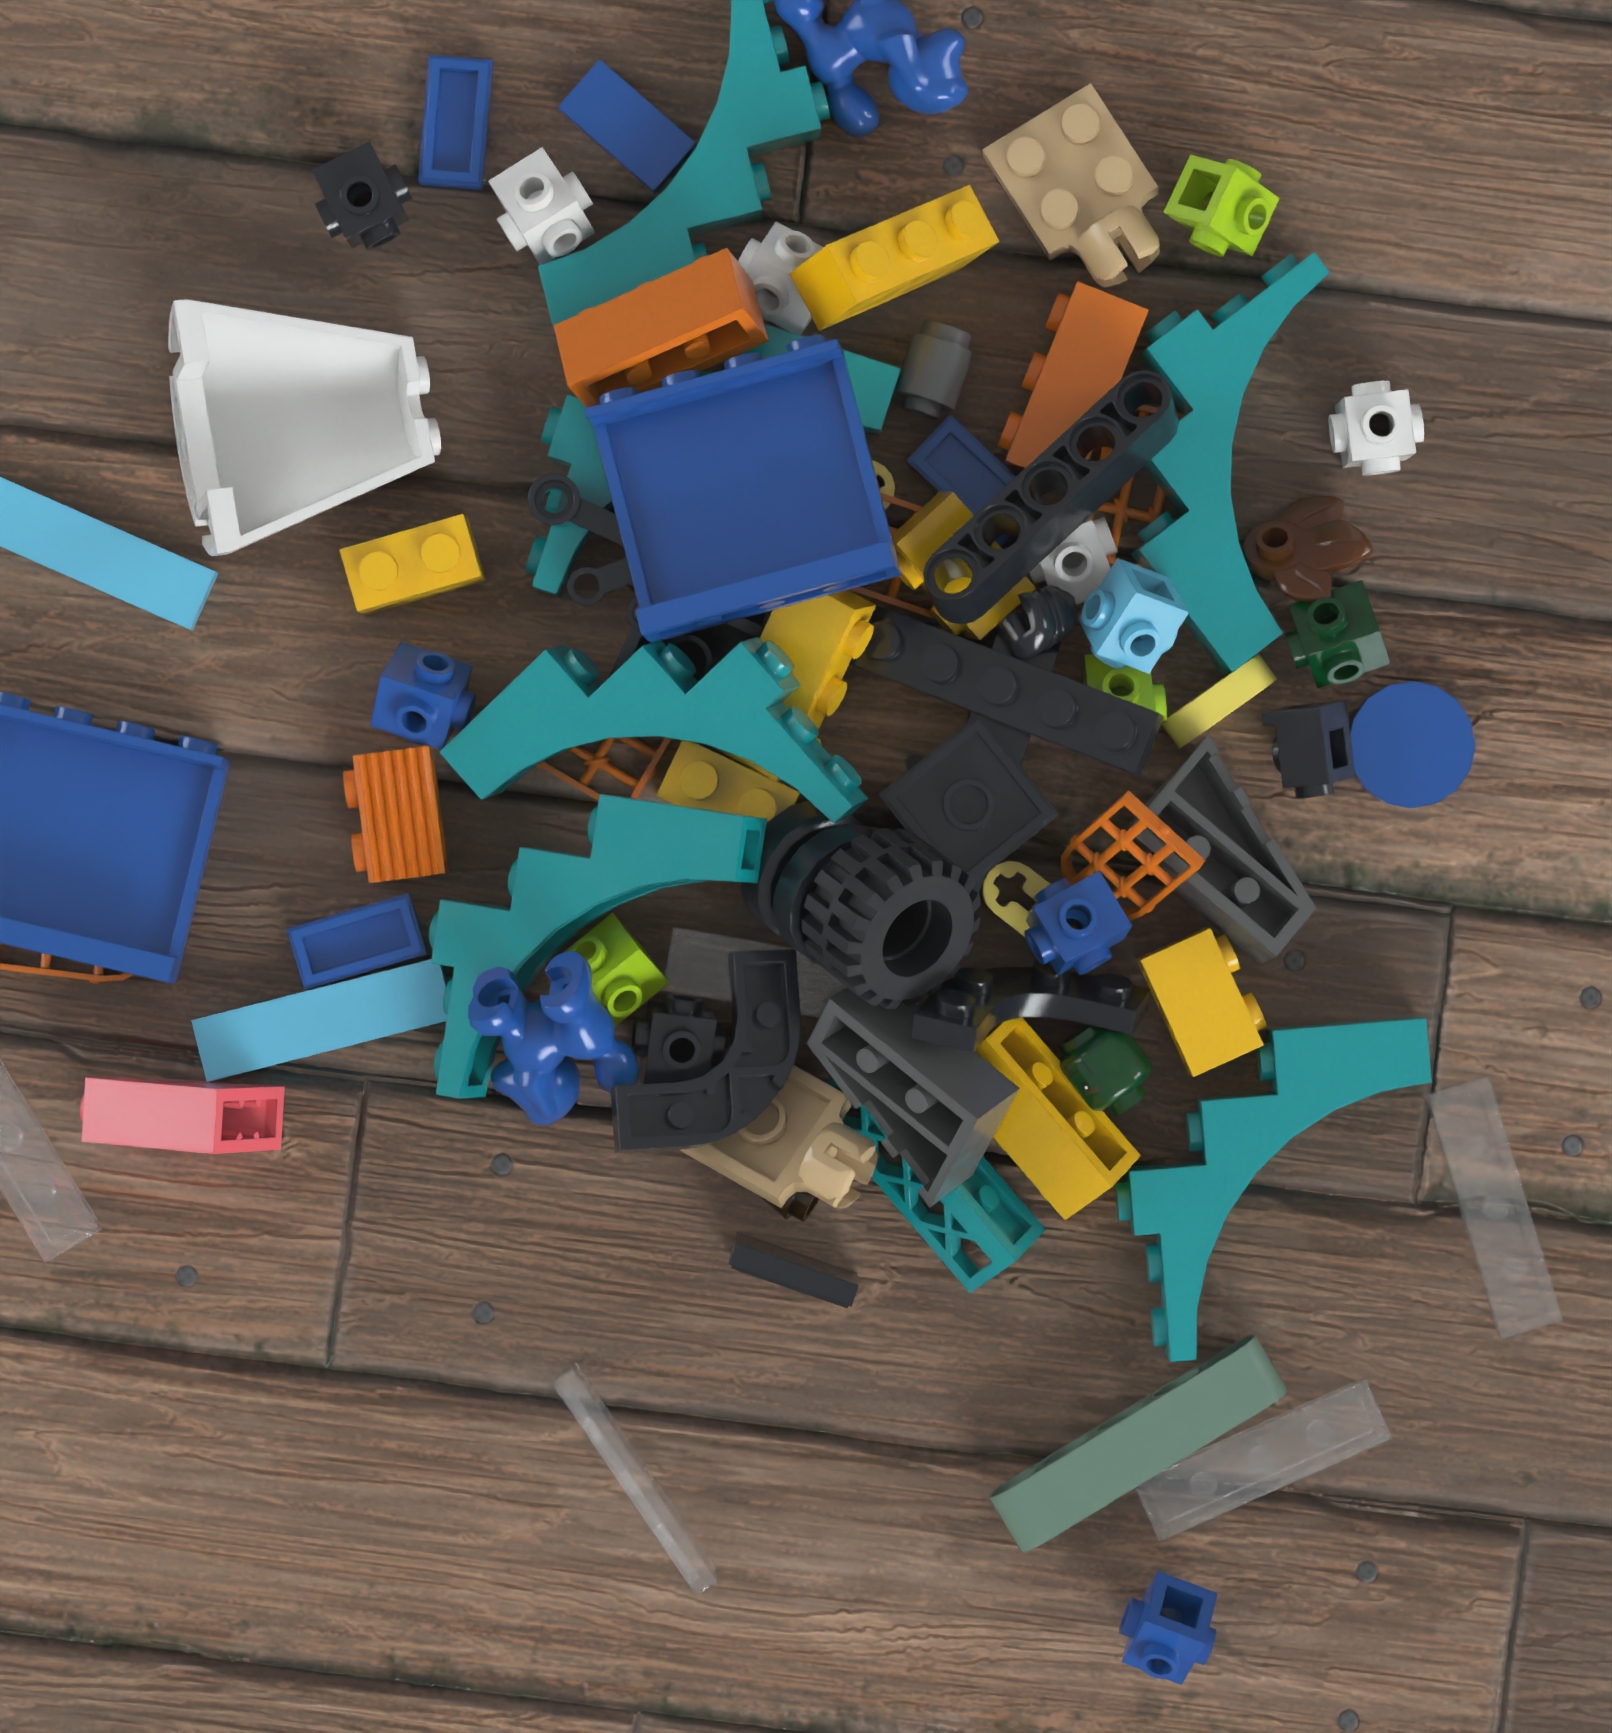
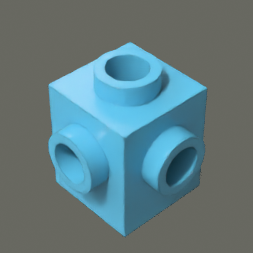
(1132, 616)

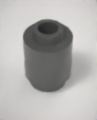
(934, 370)

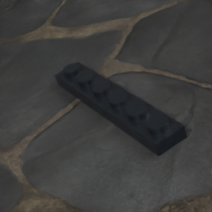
(1010, 691)

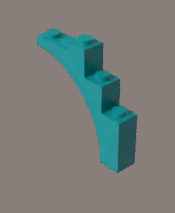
(717, 184)
(1207, 382)
(576, 446)
(654, 694)
(557, 893)
(1187, 1202)

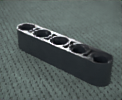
(1057, 468)

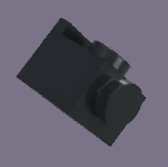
(1312, 746)

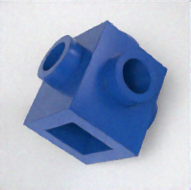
(423, 696)
(1091, 909)
(1169, 1628)

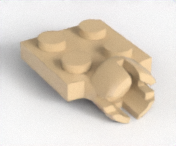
(1079, 186)
(796, 1147)

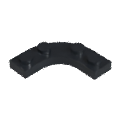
(981, 999)
(744, 1080)

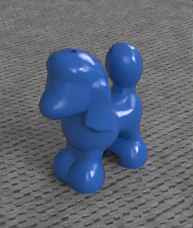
(921, 70)
(547, 1035)

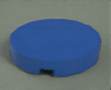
(1411, 744)

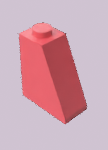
(182, 1114)

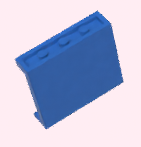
(743, 488)
(102, 838)

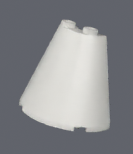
(289, 417)

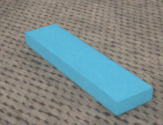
(102, 556)
(321, 1019)

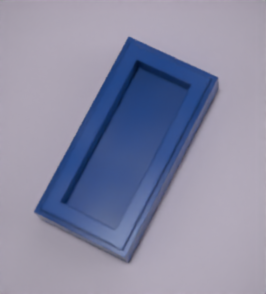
(456, 122)
(627, 126)
(960, 464)
(357, 941)

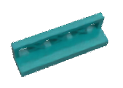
(977, 1210)

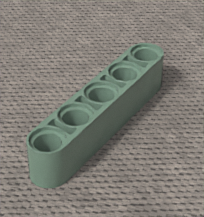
(1138, 1443)

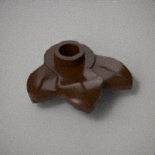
(1311, 544)

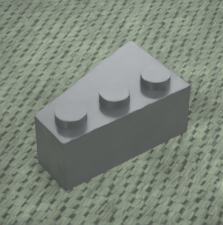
(1246, 879)
(925, 1096)

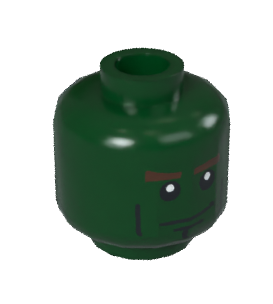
(1105, 1068)

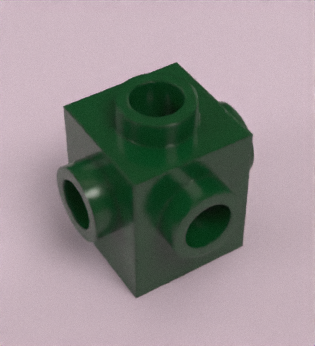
(1337, 636)

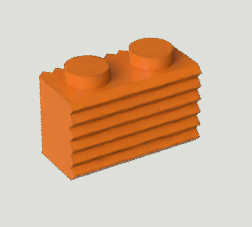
(397, 815)

